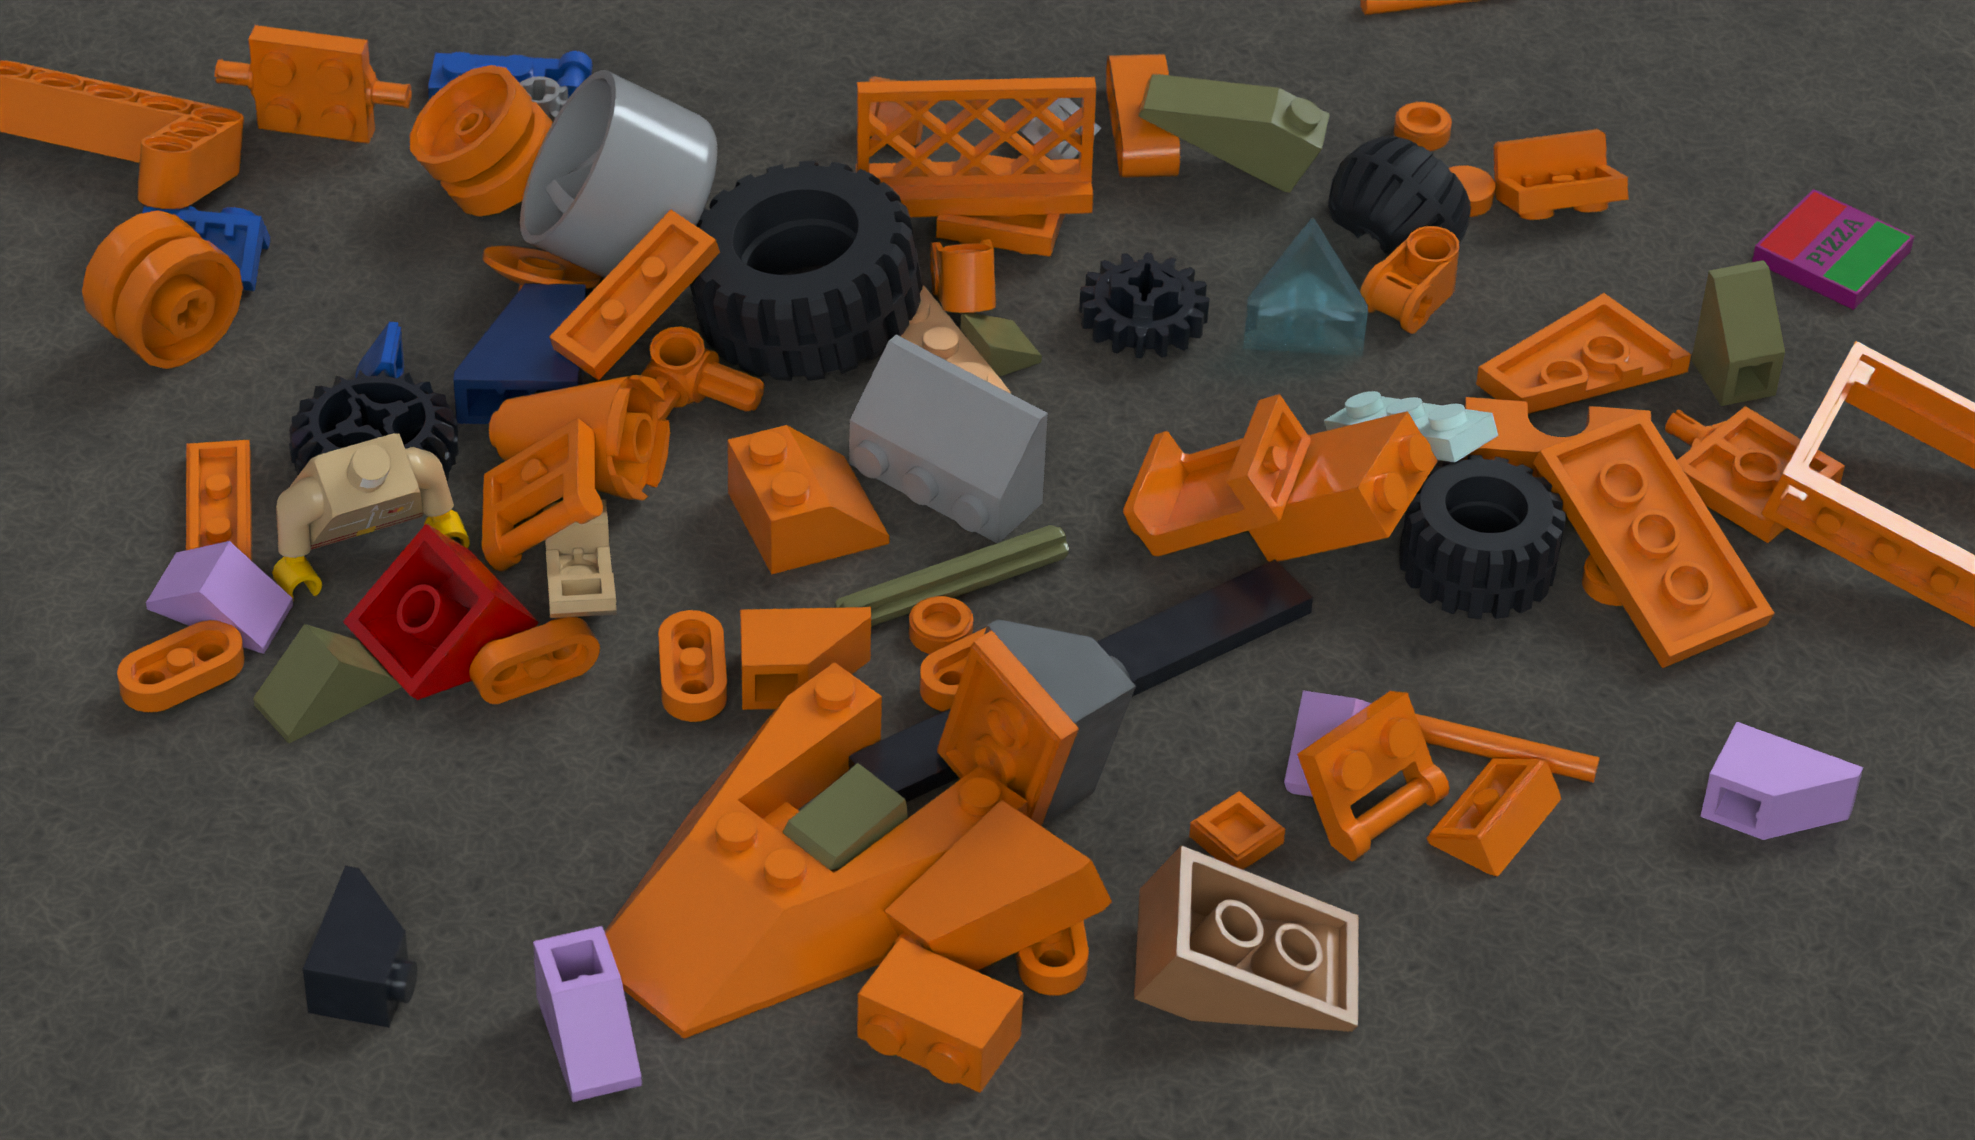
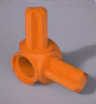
(692, 372)

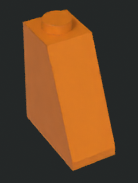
(998, 892)

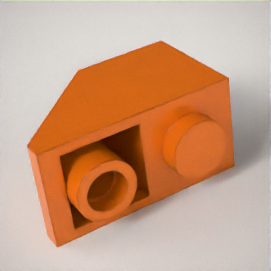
(794, 645)

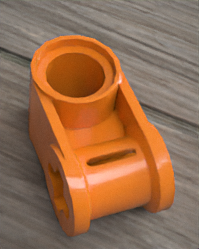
(964, 276)
(1414, 277)

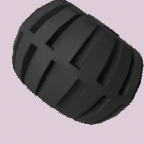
(1394, 189)

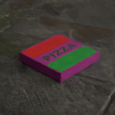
(1833, 249)

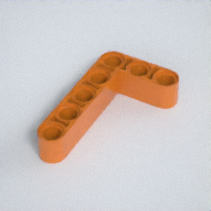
(178, 142)

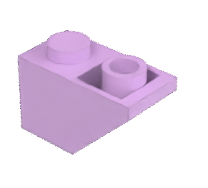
(1777, 785)
(586, 1013)

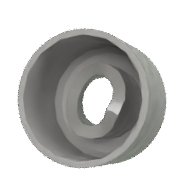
(614, 172)

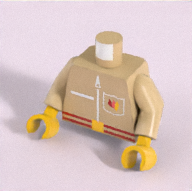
(356, 494)

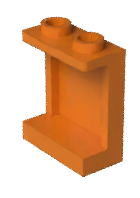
(1219, 490)

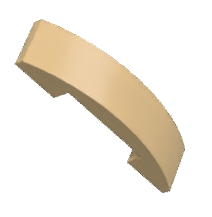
(580, 569)

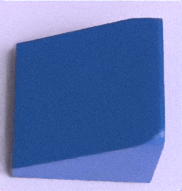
(384, 354)

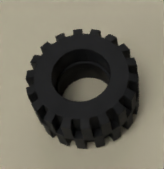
(1482, 537)

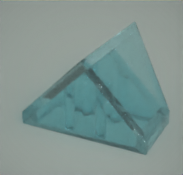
(1307, 302)

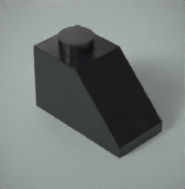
(358, 957)

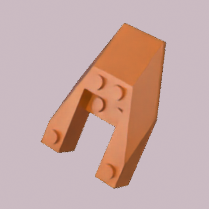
(745, 913)

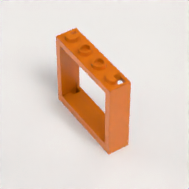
(1861, 528)

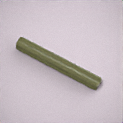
(961, 574)

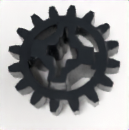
(1144, 305)

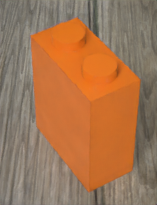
(1350, 488)

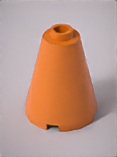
(625, 421)

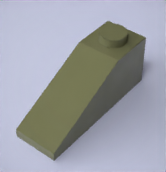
(1240, 123)

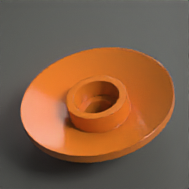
(536, 267)

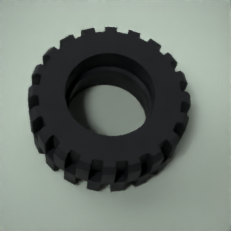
(815, 317)

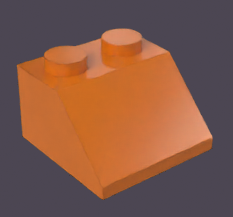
(799, 499)

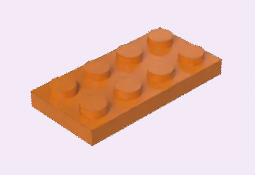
(1653, 538)

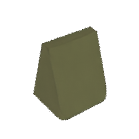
(999, 343)

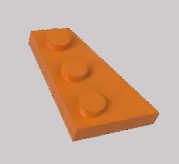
(1583, 357)

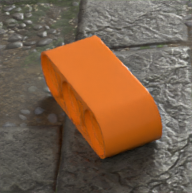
(1139, 145)

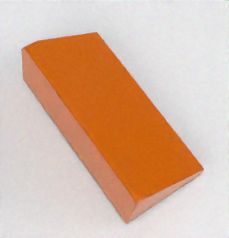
(1497, 813)

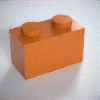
(939, 1015)

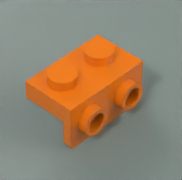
(1556, 173)

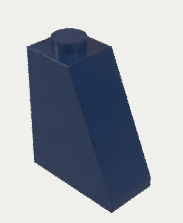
(517, 353)

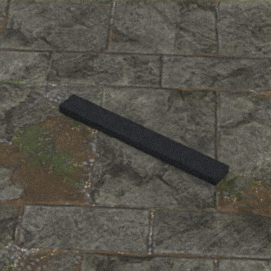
(1148, 650)

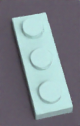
(1448, 428)

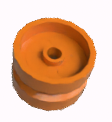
(480, 139)
(162, 289)

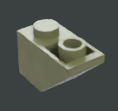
(1739, 334)

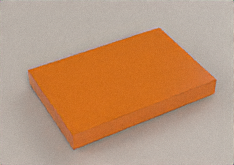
(1007, 726)

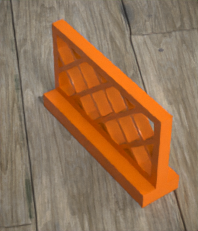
(974, 182)

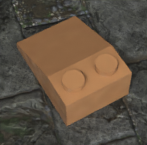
(1243, 949)

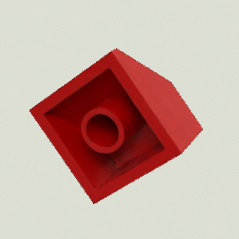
(435, 614)

